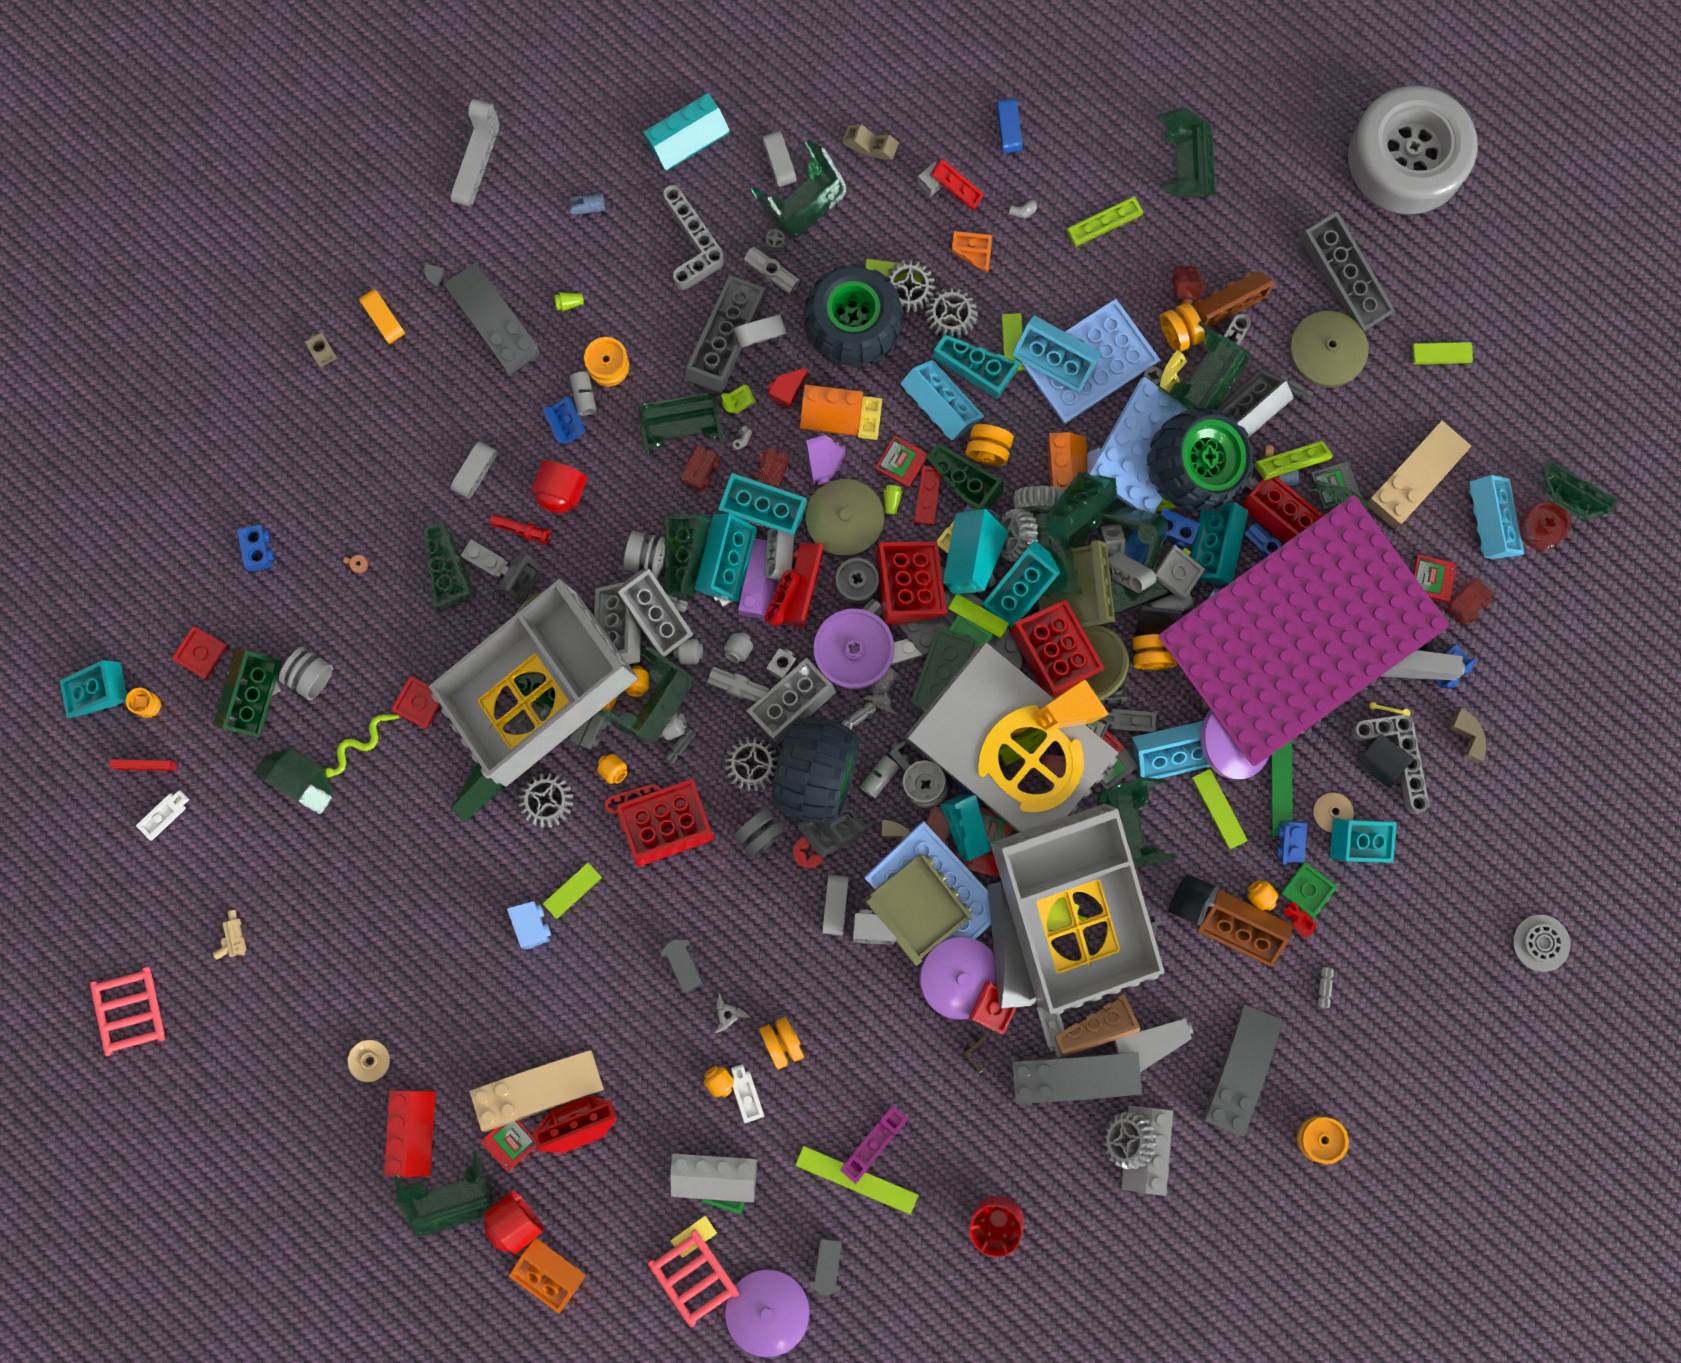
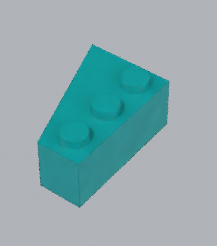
(966, 826)

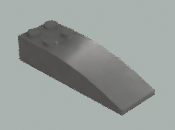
(1346, 271)
(492, 318)
(718, 345)
(1011, 970)
(1242, 1071)
(1076, 1077)

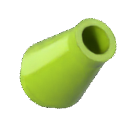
(566, 301)
(892, 498)

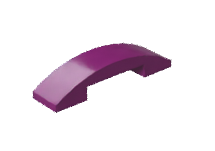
(873, 1144)

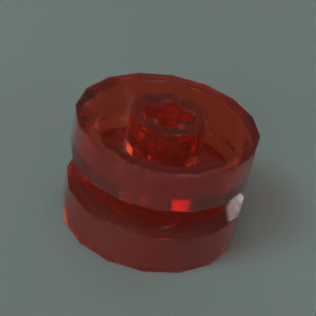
(1545, 526)

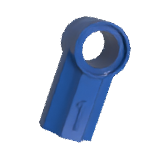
(1261, 539)

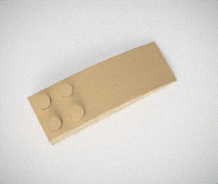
(1418, 475)
(536, 1090)

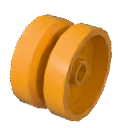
(1182, 327)
(597, 364)
(989, 444)
(1151, 653)
(782, 1042)
(1334, 1139)

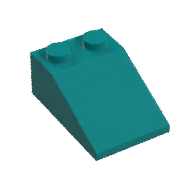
(93, 689)
(1363, 840)

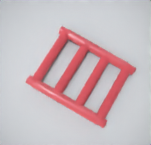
(100, 1007)
(718, 1273)

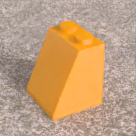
(1072, 708)

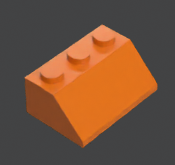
(831, 410)
(1066, 458)
(547, 1275)

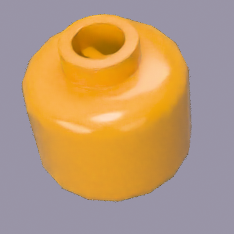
(641, 685)
(612, 768)
(1262, 895)
(718, 1081)

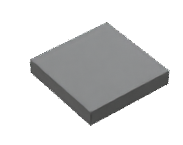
(1178, 572)

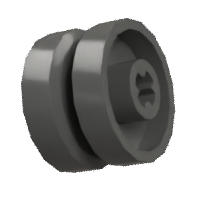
(859, 570)
(761, 835)

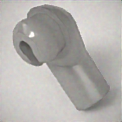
(1025, 211)
(744, 439)

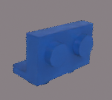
(564, 421)

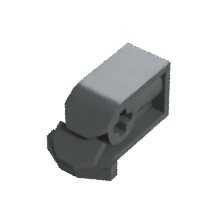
(683, 964)
(827, 1266)

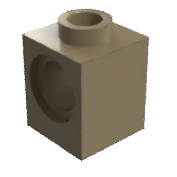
(321, 357)

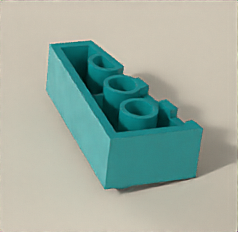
(976, 365)

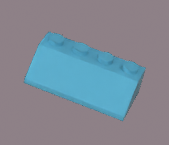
(1056, 354)
(941, 399)
(1496, 517)
(1169, 751)

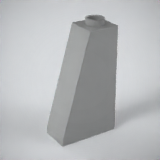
(1428, 666)
(1155, 1042)

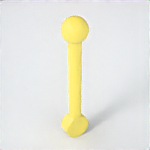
(1373, 705)

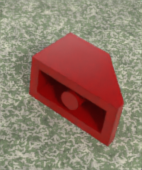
(787, 387)

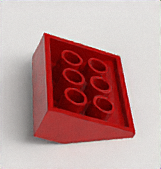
(910, 581)
(1056, 648)
(665, 822)

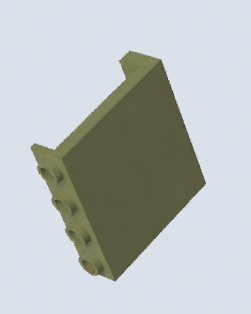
(1093, 572)
(918, 907)

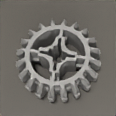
(910, 269)
(944, 300)
(1037, 498)
(1021, 533)
(743, 763)
(543, 808)
(1136, 1150)

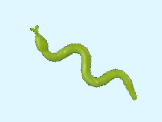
(358, 745)

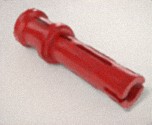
(529, 531)

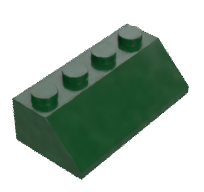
(247, 693)

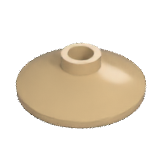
(1323, 810)
(358, 1060)

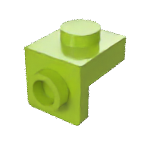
(738, 399)

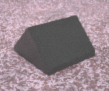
(520, 578)

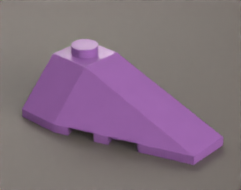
(823, 458)
(757, 588)

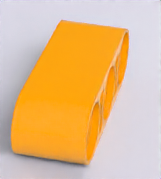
(381, 316)

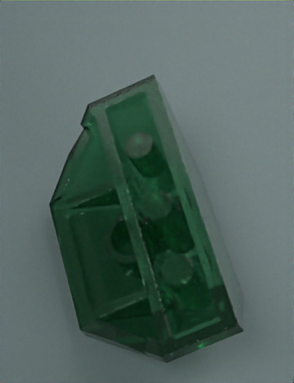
(1576, 493)
(296, 778)

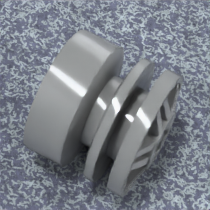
(644, 554)
(305, 673)
(928, 773)

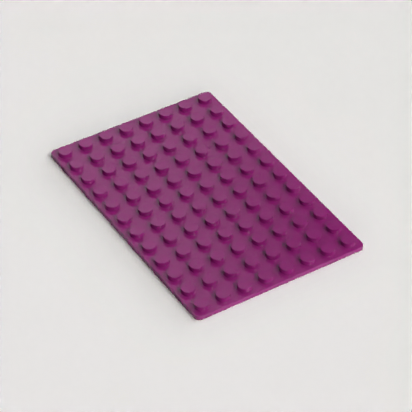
(1303, 630)

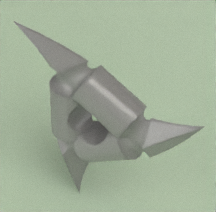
(881, 701)
(722, 1008)

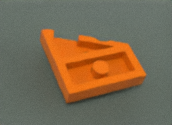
(973, 248)

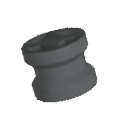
(775, 236)
(1154, 371)

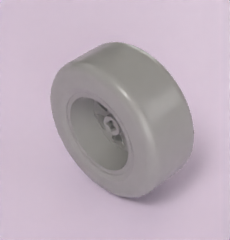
(1423, 113)

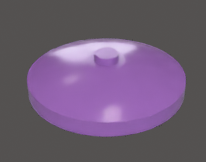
(854, 648)
(1223, 753)
(955, 975)
(767, 1313)

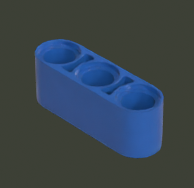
(1009, 125)

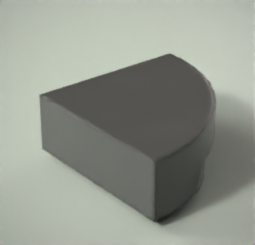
(434, 274)

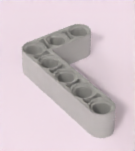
(477, 153)
(695, 236)
(1398, 736)

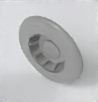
(1542, 943)

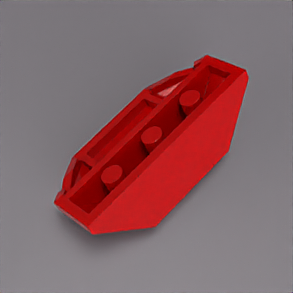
(574, 1125)

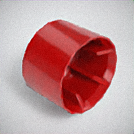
(558, 487)
(511, 1223)
(996, 1226)

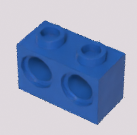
(1178, 524)
(251, 549)

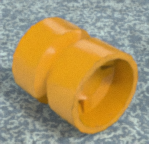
(143, 702)

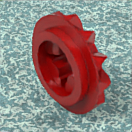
(800, 857)

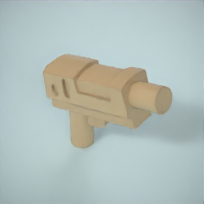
(234, 941)

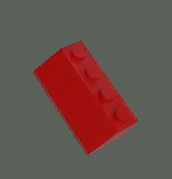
(1280, 509)
(808, 565)
(410, 1133)

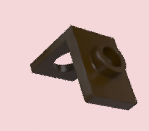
(972, 1045)

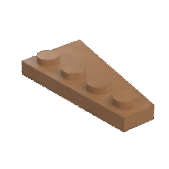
(1108, 1024)

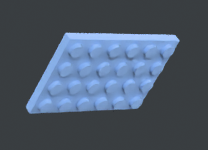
(1122, 360)
(1128, 446)
(926, 842)

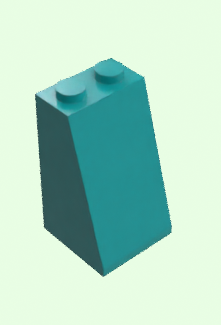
(973, 551)

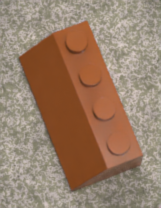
(1233, 298)
(1246, 928)

